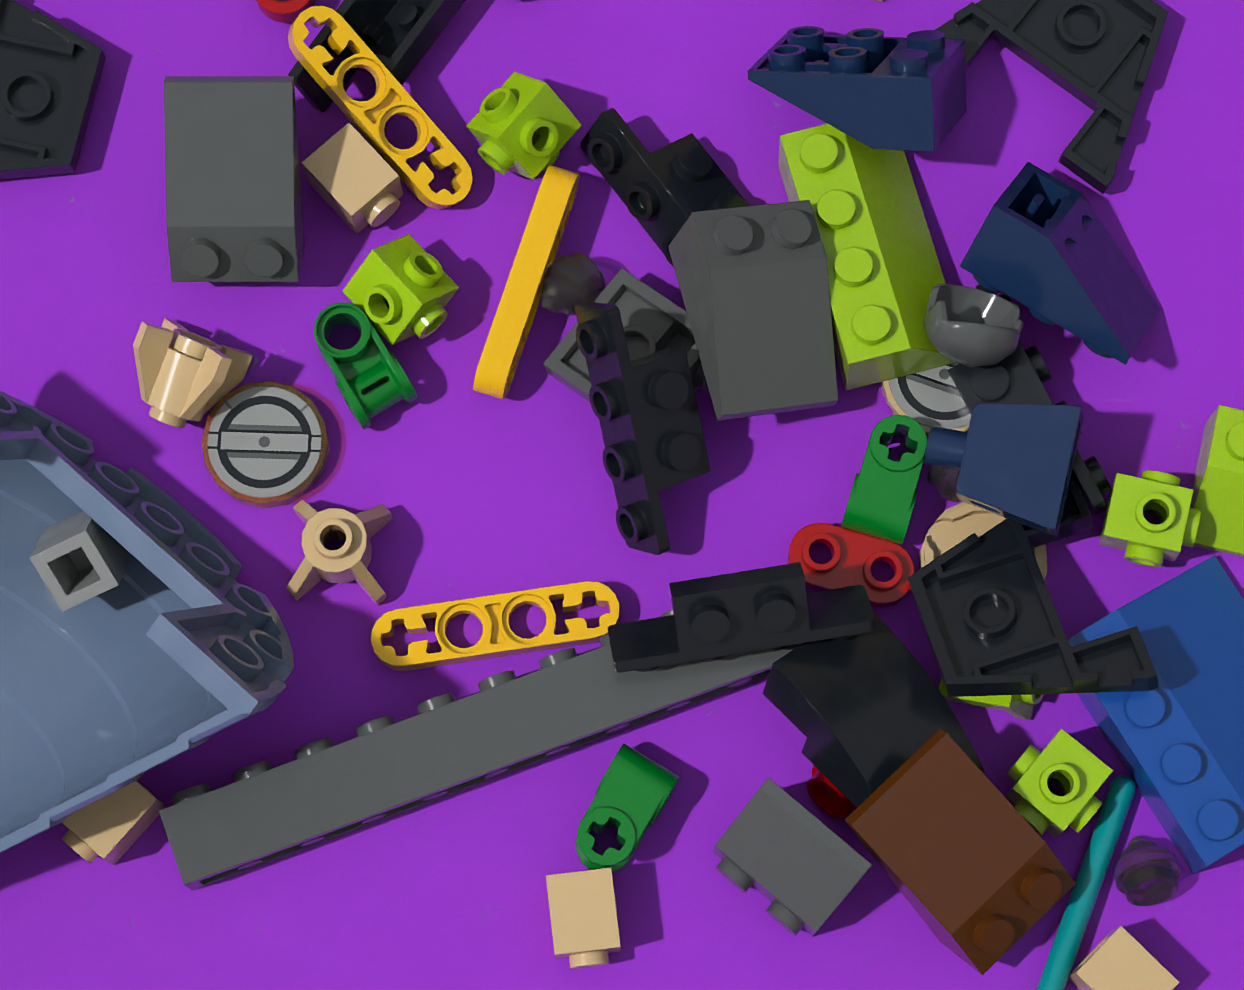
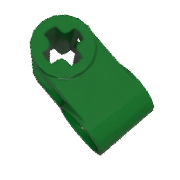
(367, 372)
(885, 488)
(629, 802)

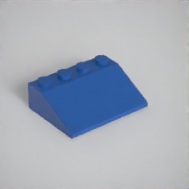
(1189, 733)

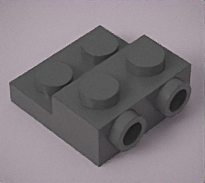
(648, 324)

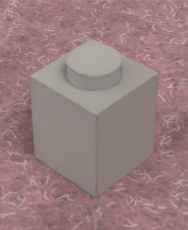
(78, 560)

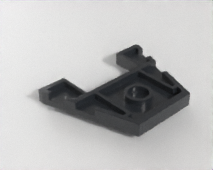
(1085, 47)
(44, 93)
(998, 624)

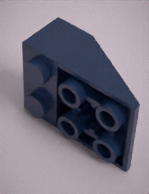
(871, 85)
(1062, 264)

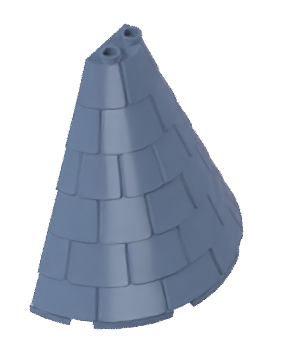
(132, 671)

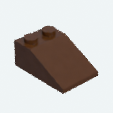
(960, 852)

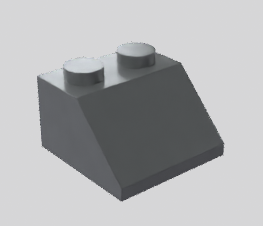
(789, 860)

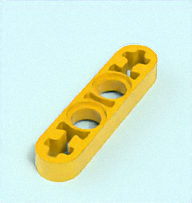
(388, 101)
(525, 282)
(494, 615)

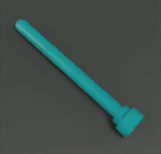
(1087, 884)

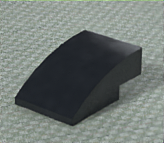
(861, 707)

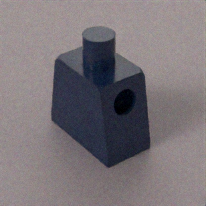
(1013, 460)

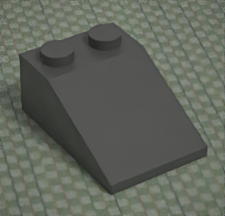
(232, 179)
(758, 307)

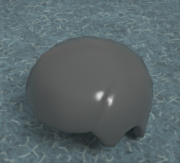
(972, 325)

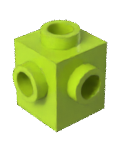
(522, 126)
(401, 290)
(1129, 530)
(1072, 769)

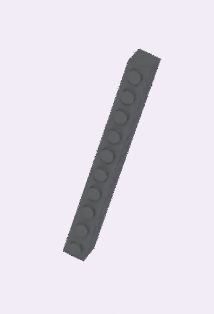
(432, 755)

